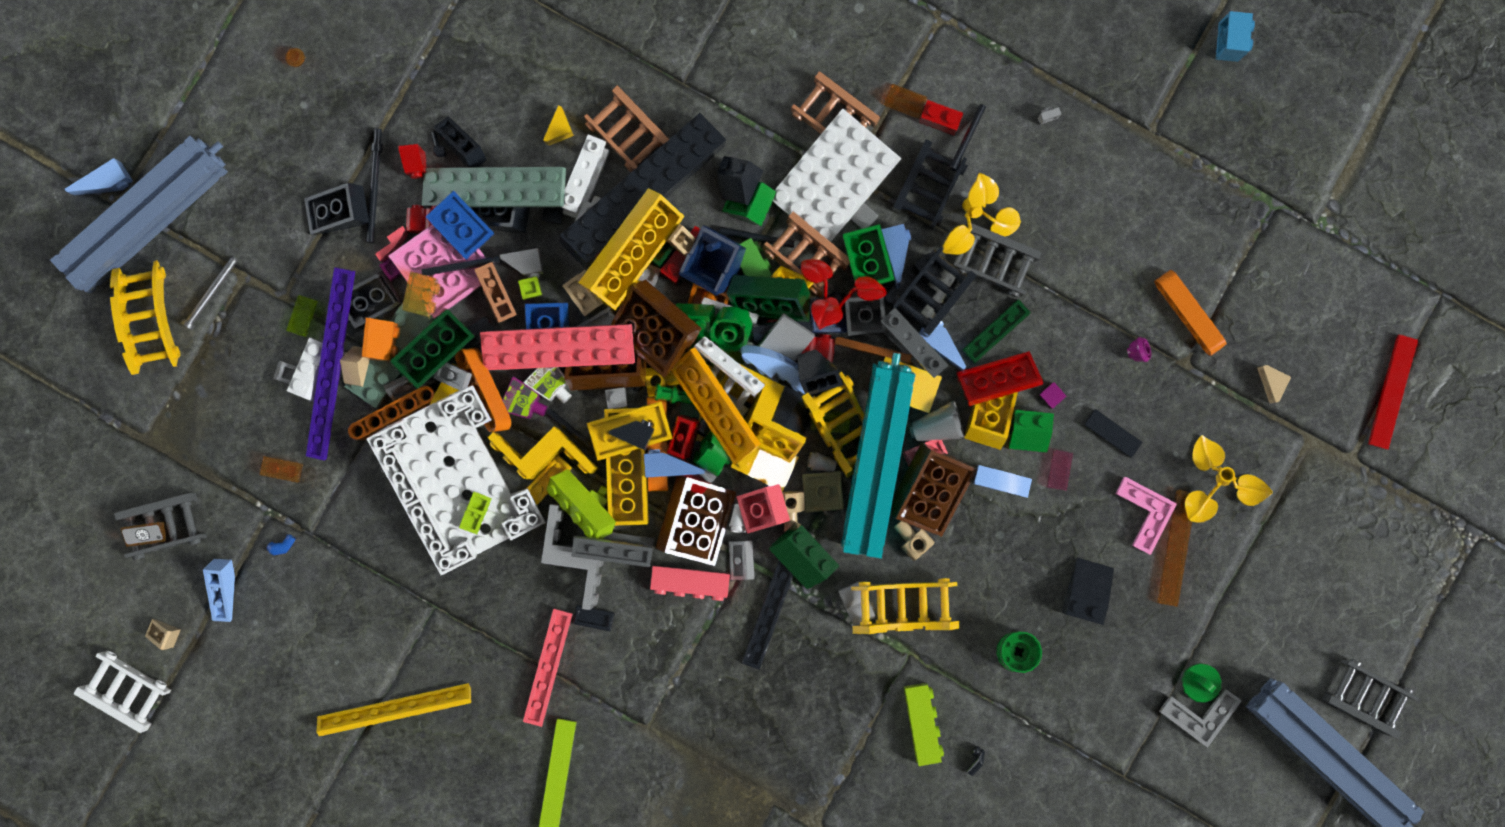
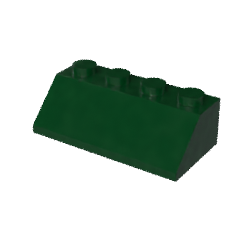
(771, 296)
(431, 349)

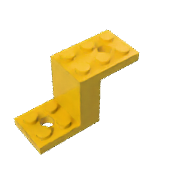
(760, 416)
(542, 453)

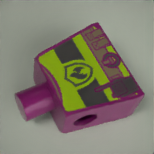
(523, 400)

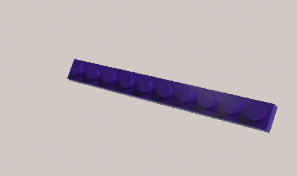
(330, 363)

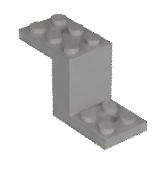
(561, 555)

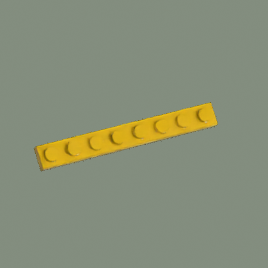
(393, 709)

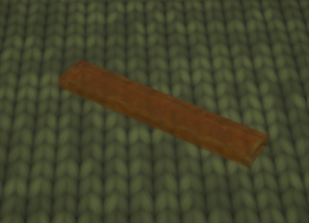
(1175, 553)

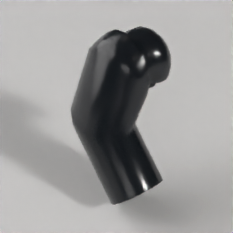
(978, 761)

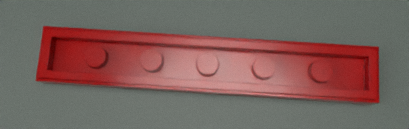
(1392, 392)

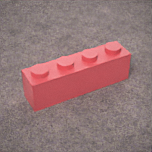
(690, 582)

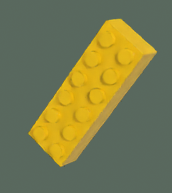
(631, 249)
(627, 484)

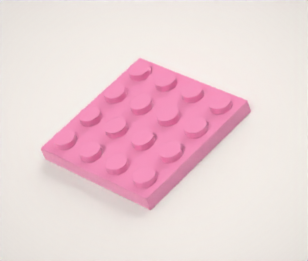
(433, 250)

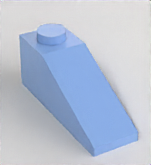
(106, 178)
(944, 346)
(220, 588)

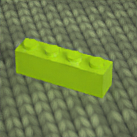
(580, 505)
(922, 724)

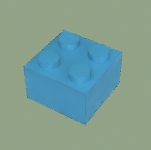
(1234, 36)

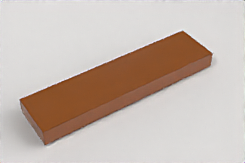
(870, 349)

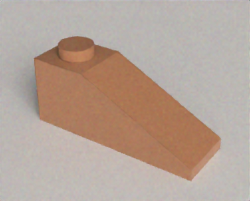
(495, 292)

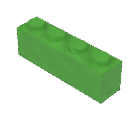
(752, 262)

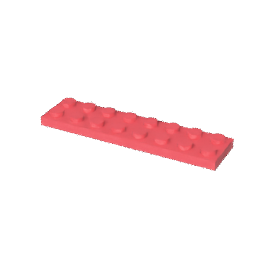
(557, 347)

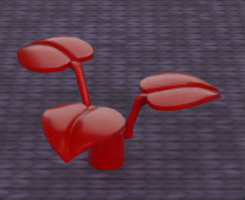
(828, 310)

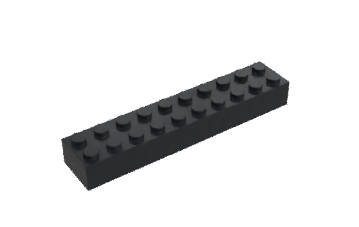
(660, 172)

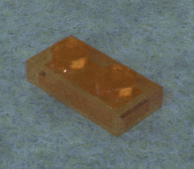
(281, 469)

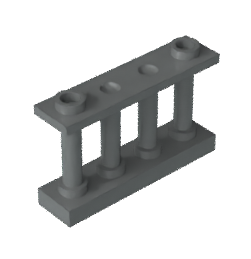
(1011, 248)
(912, 343)
(166, 506)
(614, 548)
(1354, 707)

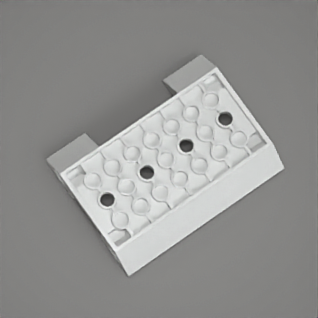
(434, 491)

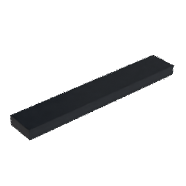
(768, 617)

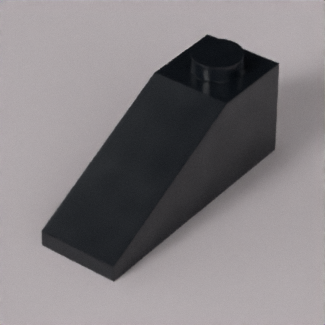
(461, 143)

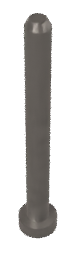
(209, 293)

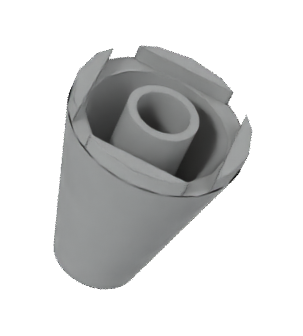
(939, 425)

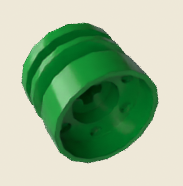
(1029, 656)

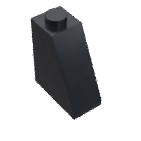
(817, 373)

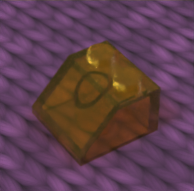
(420, 295)

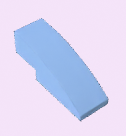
(1002, 481)

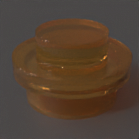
(295, 57)

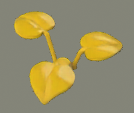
(982, 192)
(1209, 455)

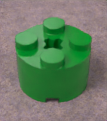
(731, 328)
(711, 455)

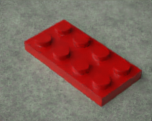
(999, 378)

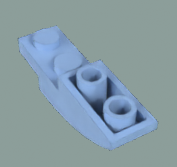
(771, 362)

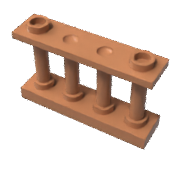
(838, 95)
(632, 112)
(810, 236)

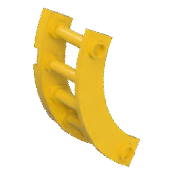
(122, 319)
(825, 428)
(902, 622)

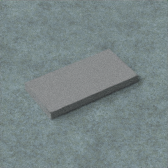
(785, 338)

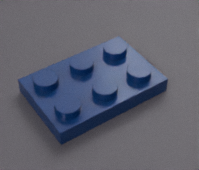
(460, 225)

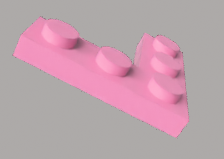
(1157, 518)

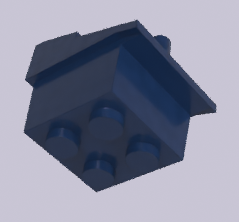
(712, 261)

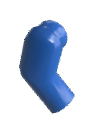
(281, 548)

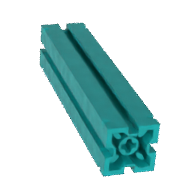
(878, 458)

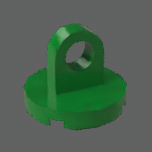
(1201, 682)

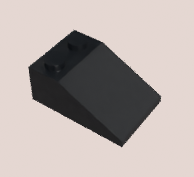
(336, 209)
(504, 218)
(372, 300)
(1089, 591)

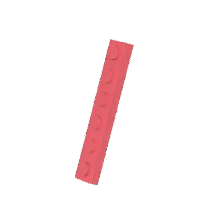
(547, 667)

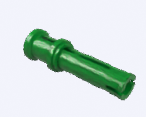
(671, 394)

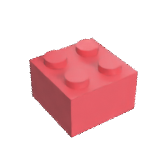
(763, 508)

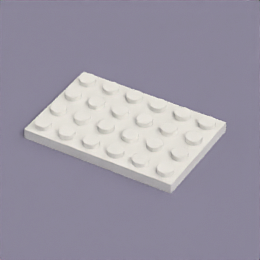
(836, 175)

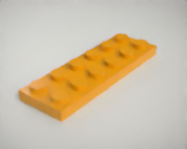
(715, 406)

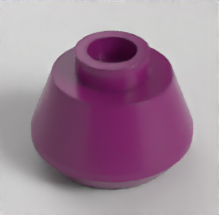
(1139, 350)

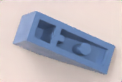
(896, 243)
(663, 465)

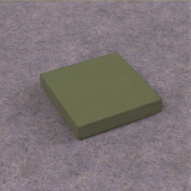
(822, 491)

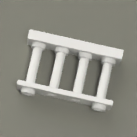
(585, 175)
(733, 370)
(122, 711)

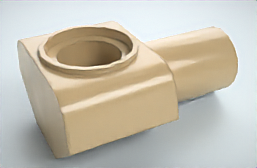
(798, 506)
(910, 536)

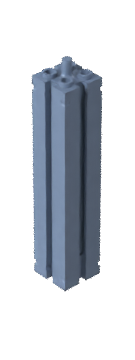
(140, 214)
(1333, 757)

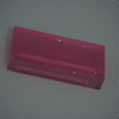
(1060, 470)

